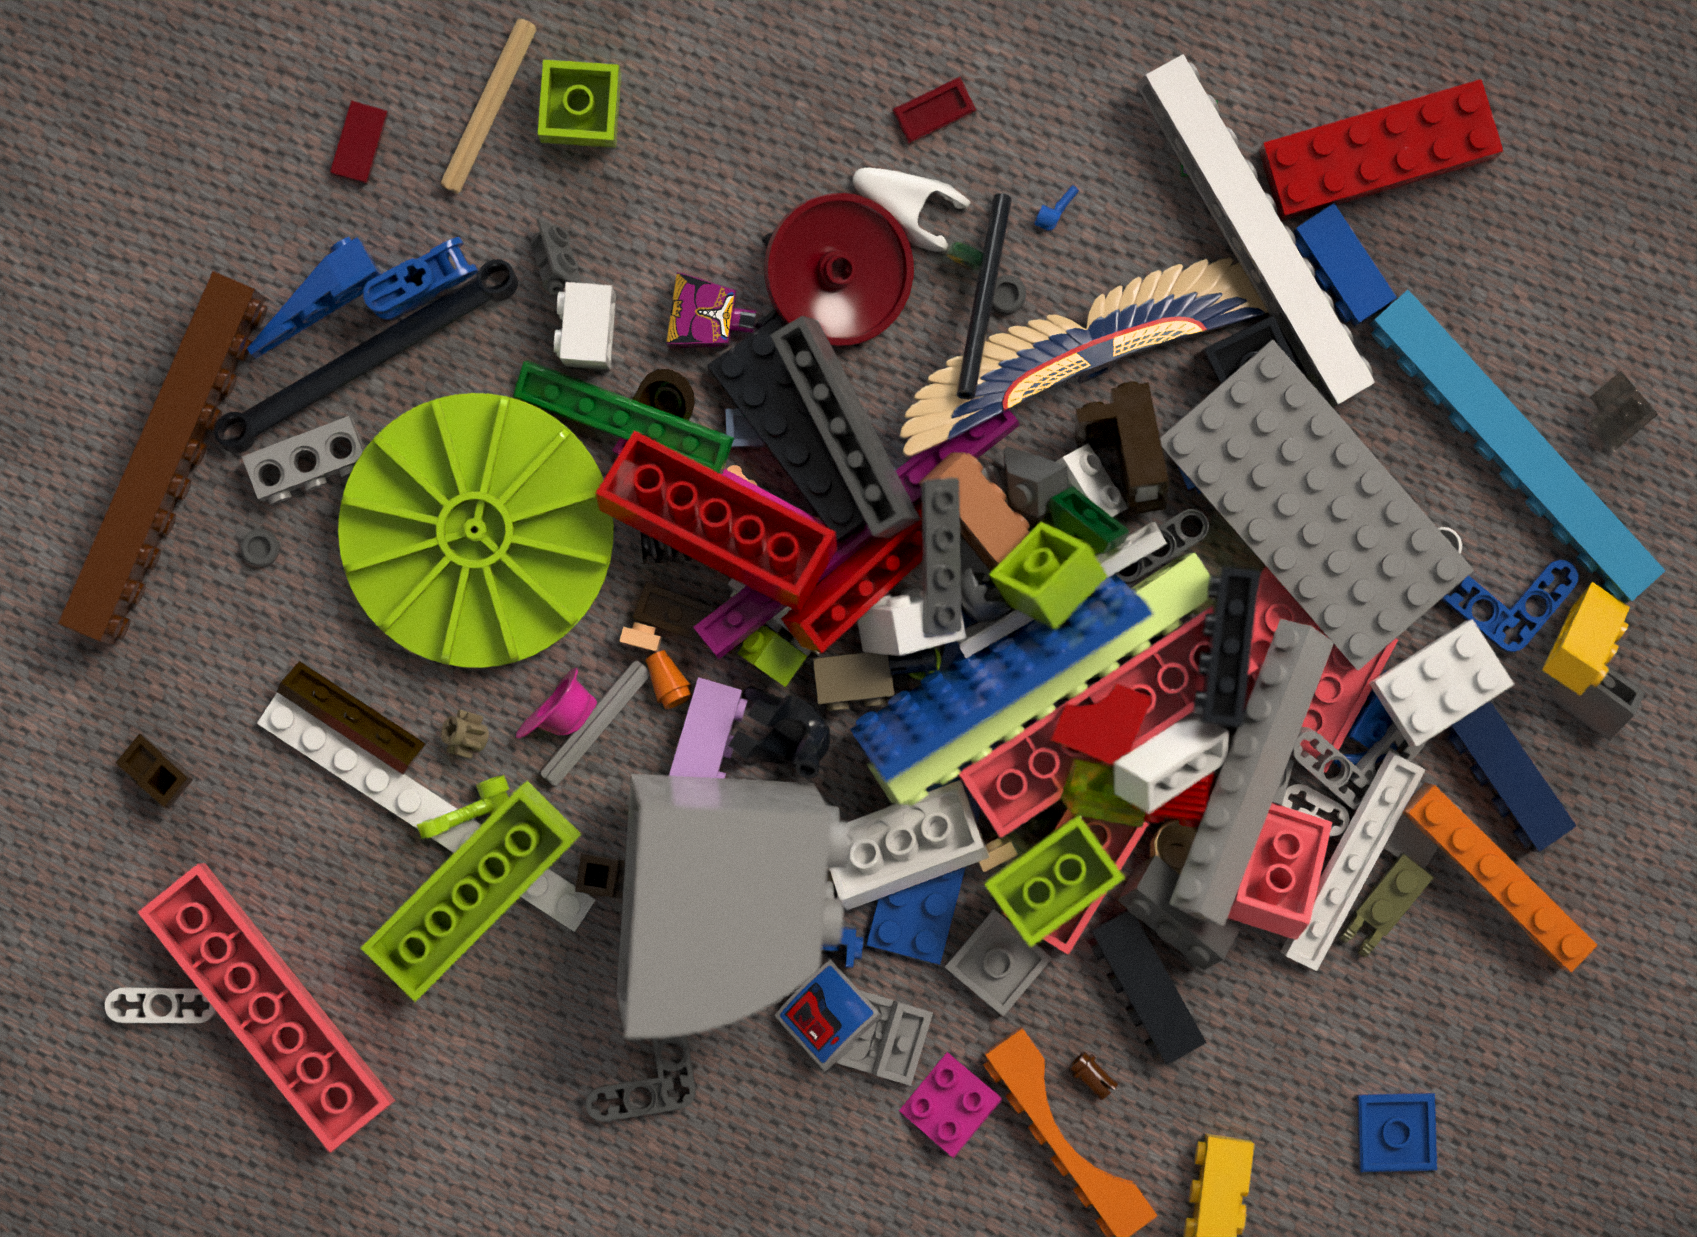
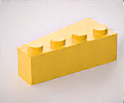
(1220, 1187)

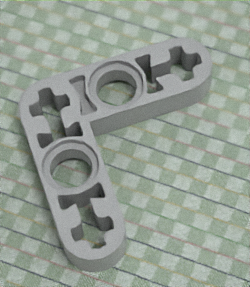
(1363, 771)

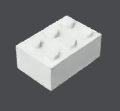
(1441, 683)

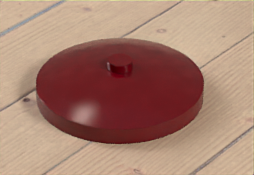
(840, 265)

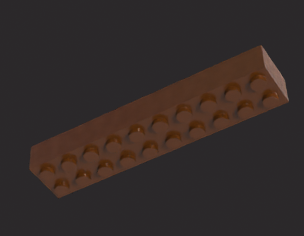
(164, 459)

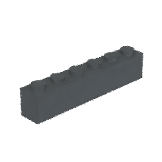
(845, 427)

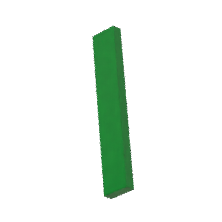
(620, 415)

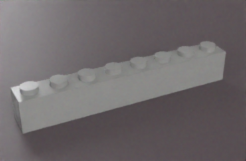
(1252, 772)

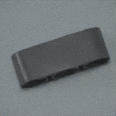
(1176, 542)

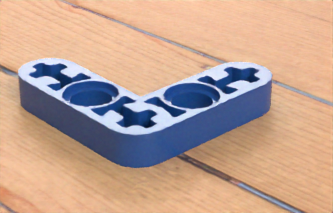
(1503, 617)

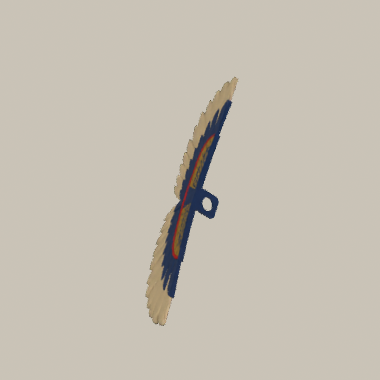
(1059, 349)

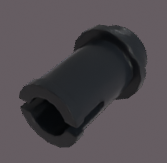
(913, 662)

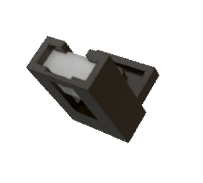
(1133, 430)

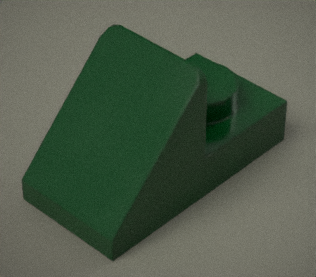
(1086, 521)

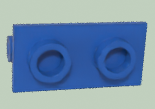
(1371, 722)

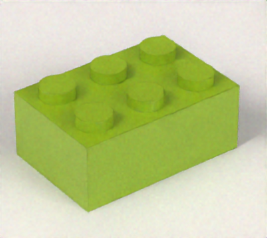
(1053, 880)

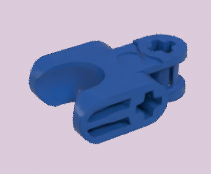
(396, 291)

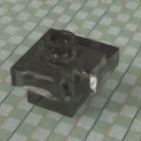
(1620, 411)

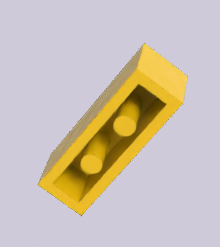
(1587, 640)

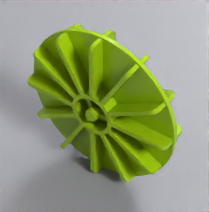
(475, 530)

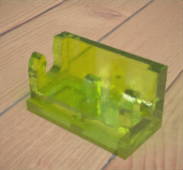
(1092, 794)

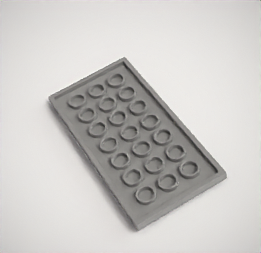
(1315, 505)

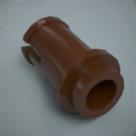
(1092, 1075)

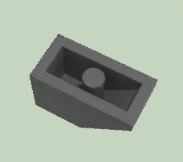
(1032, 481)

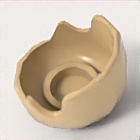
(1166, 837)

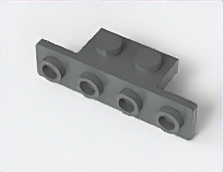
(941, 555)

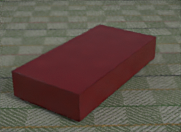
(934, 110)
(359, 142)

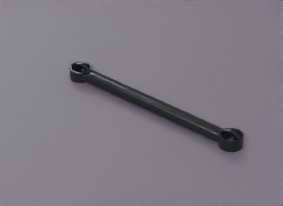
(366, 356)

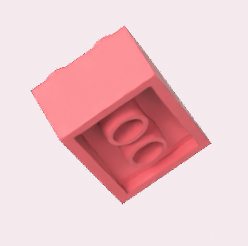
(1283, 873)

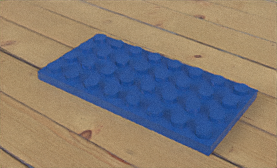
(992, 679)

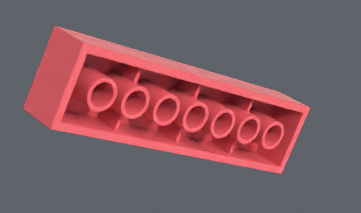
(1032, 769)
(266, 1006)

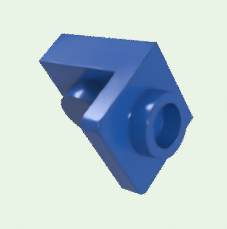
(854, 945)

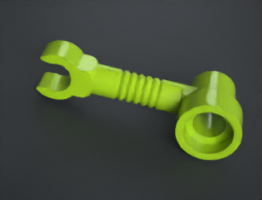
(492, 796)

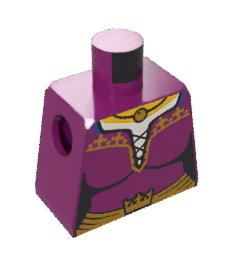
(705, 314)

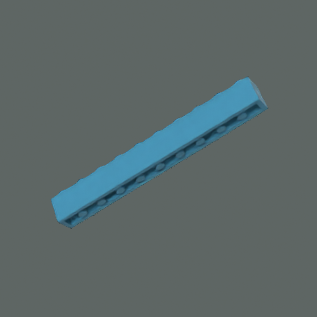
(1516, 447)

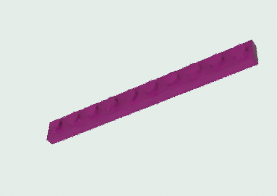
(751, 609)

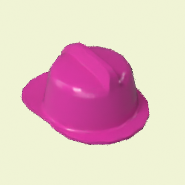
(563, 711)

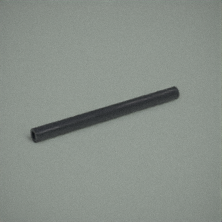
(983, 297)

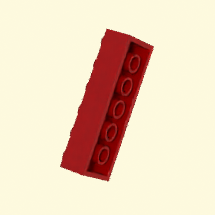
(1380, 150)
(716, 521)

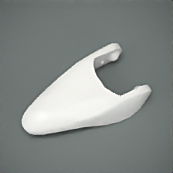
(904, 198)

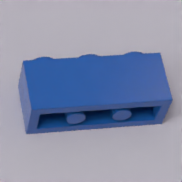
(1343, 266)

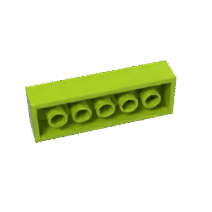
(471, 891)

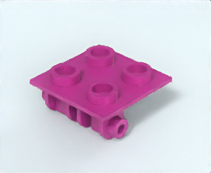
(950, 1105)

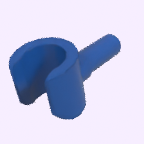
(1049, 217)

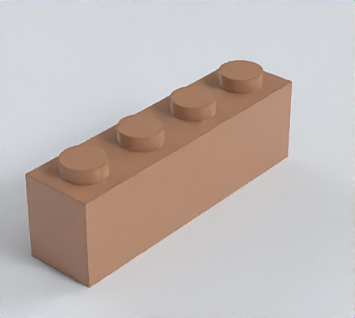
(984, 516)

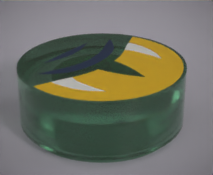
(965, 255)

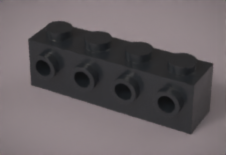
(1229, 646)

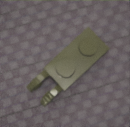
(1388, 901)

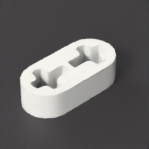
(1321, 802)

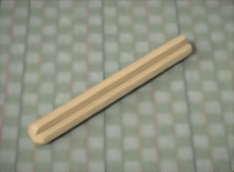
(488, 105)

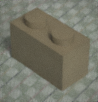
(853, 679)

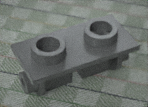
(554, 257)

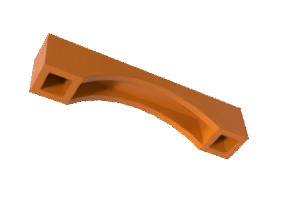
(1497, 874)
(1116, 1199)

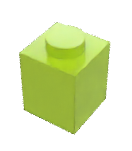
(772, 655)

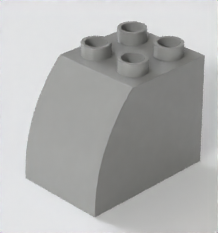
(723, 899)

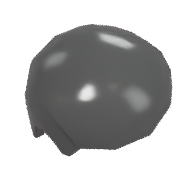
(979, 601)

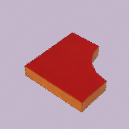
(1103, 728)

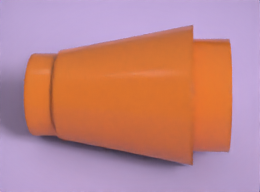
(667, 680)

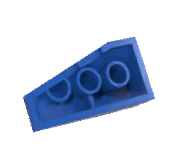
(329, 287)

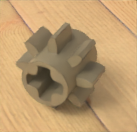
(464, 734)

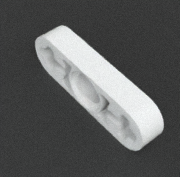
(132, 1015)

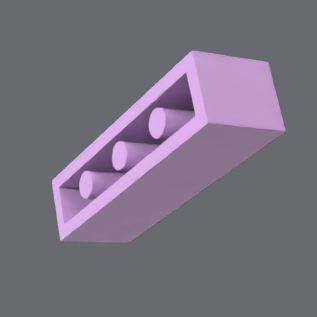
(708, 730)

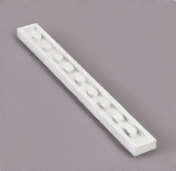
(405, 798)

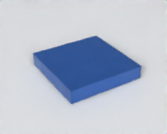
(1397, 1132)

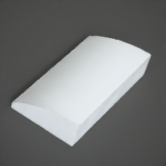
(909, 846)

